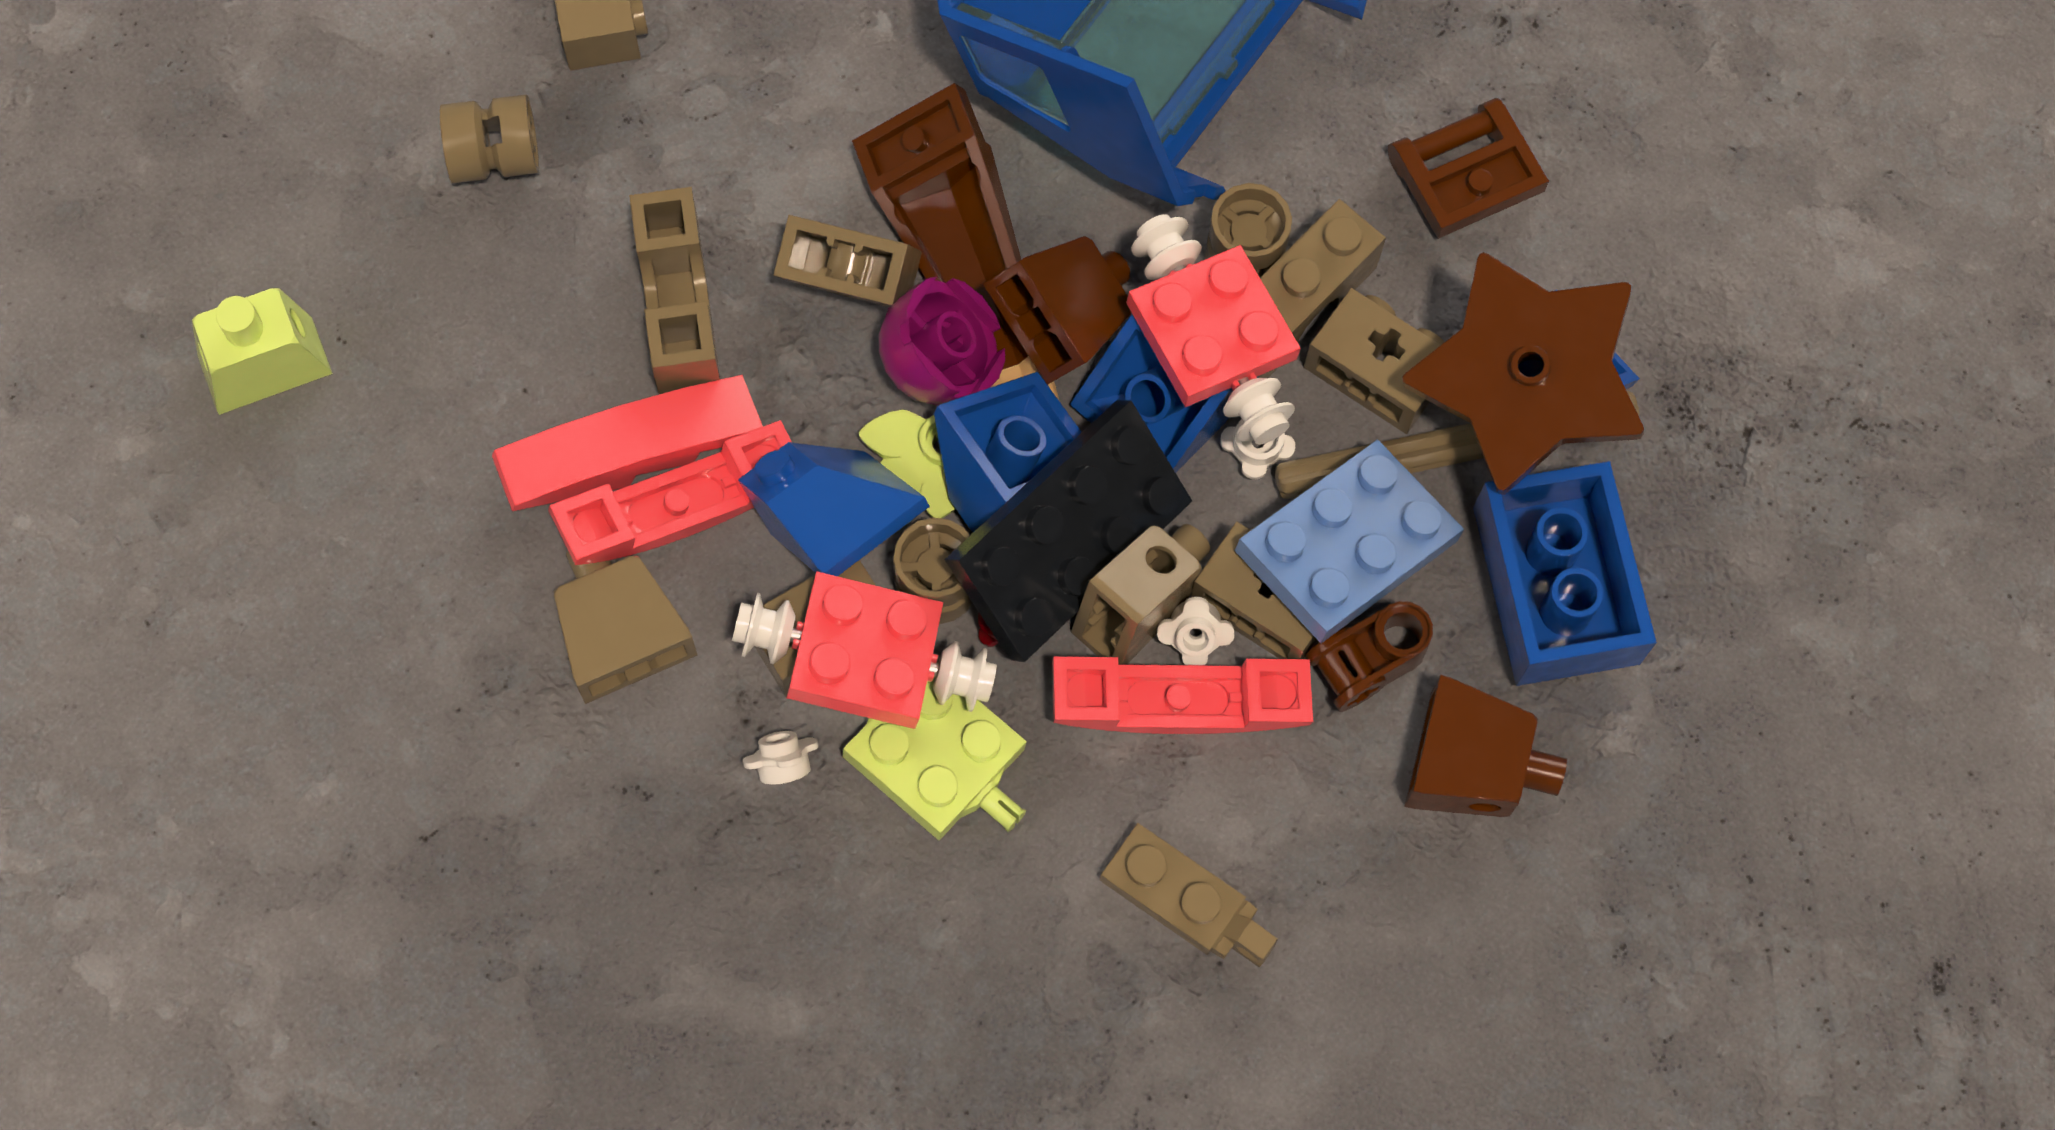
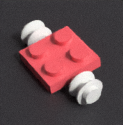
(1213, 327)
(865, 651)

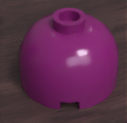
(940, 342)

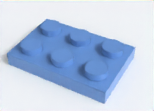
(1348, 540)

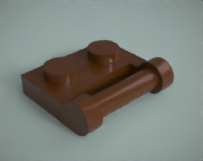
(1476, 182)

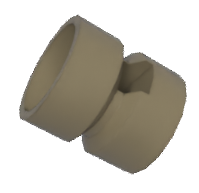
(467, 140)
(1250, 218)
(922, 567)

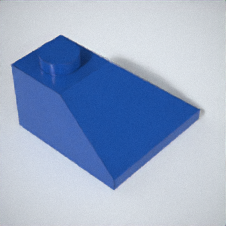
(1135, 374)
(999, 443)
(829, 503)

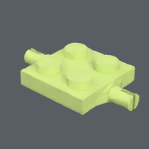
(943, 764)

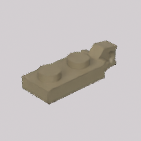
(1186, 898)

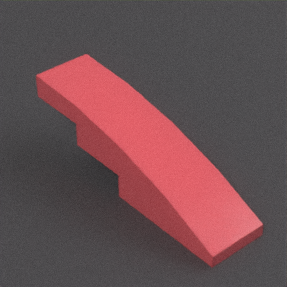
(624, 442)

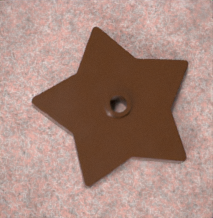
(1521, 416)

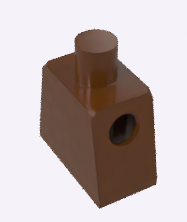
(1063, 303)
(1478, 754)

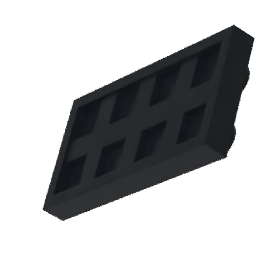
(1064, 526)

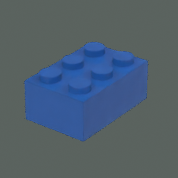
(1564, 574)

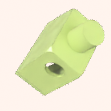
(257, 348)

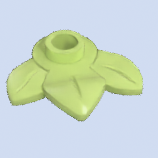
(908, 451)

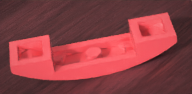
(665, 507)
(1181, 697)

